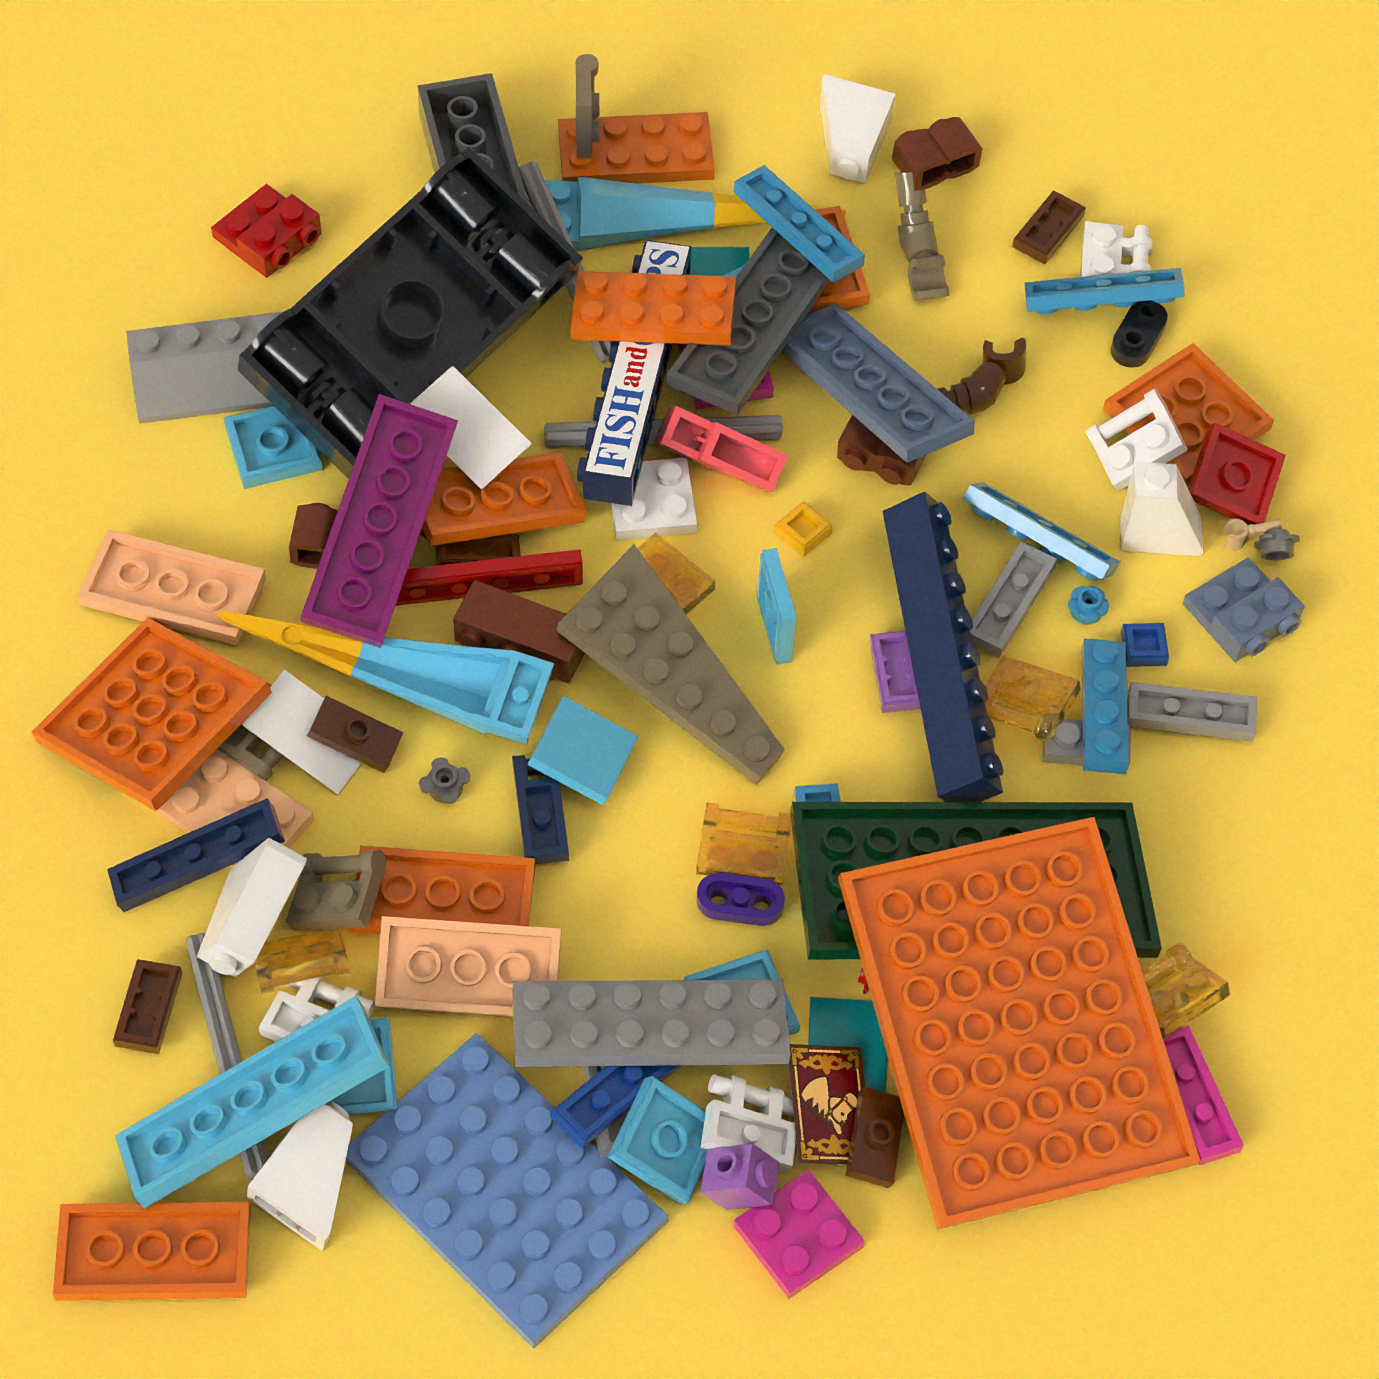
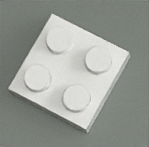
(660, 503)

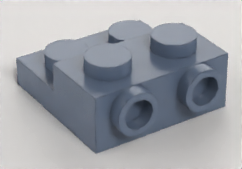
(1245, 609)

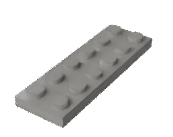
(650, 1023)

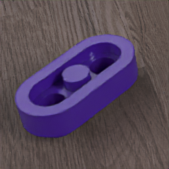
(740, 896)

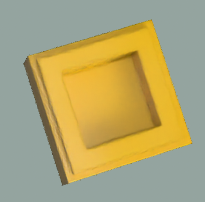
(803, 528)

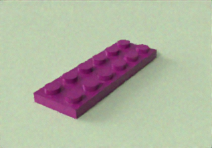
(379, 521)

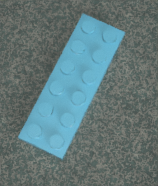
(250, 1101)

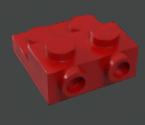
(268, 229)

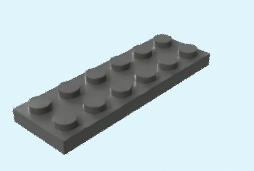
(770, 304)

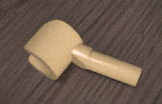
(1241, 531)

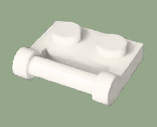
(1153, 443)

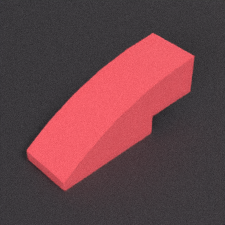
(720, 448)

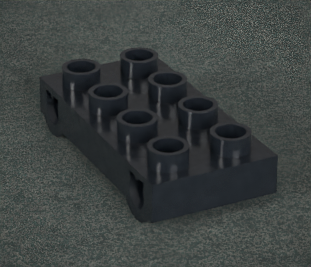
(408, 304)

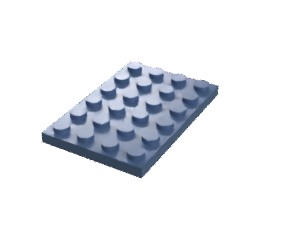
(504, 1190)

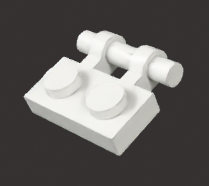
(1105, 245)
(292, 1011)
(733, 1125)

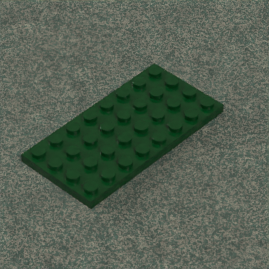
(859, 835)

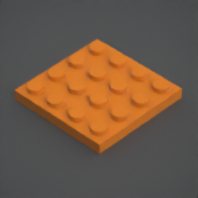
(152, 713)

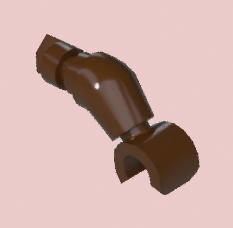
(984, 385)

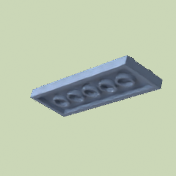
(876, 384)

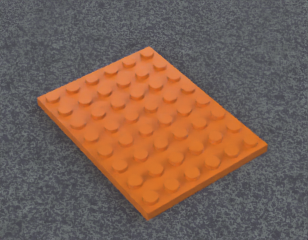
(1017, 1022)

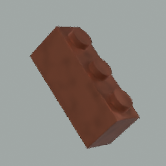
(509, 622)

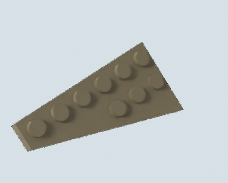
(653, 647)

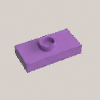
(894, 672)

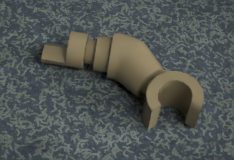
(919, 242)

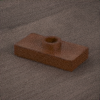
(1049, 227)
(478, 549)
(355, 734)
(147, 1006)
(875, 1137)

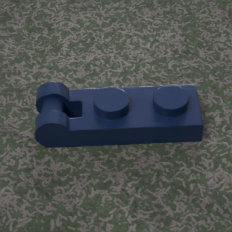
(540, 814)

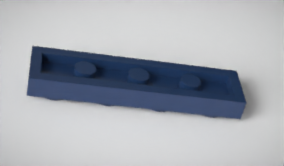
(193, 855)

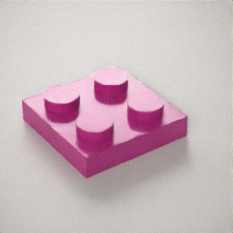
(799, 1234)

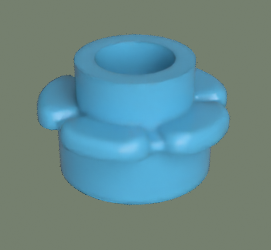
(1084, 612)

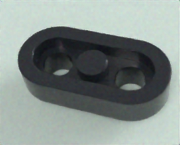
(1143, 327)

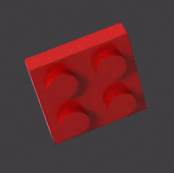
(1235, 475)

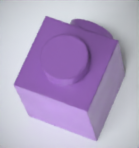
(739, 1176)

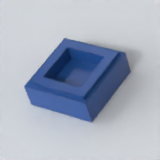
(1145, 644)

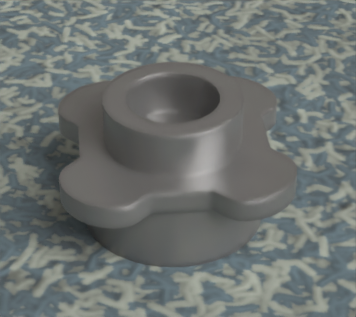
(1276, 544)
(444, 792)

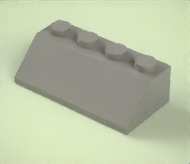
(193, 368)

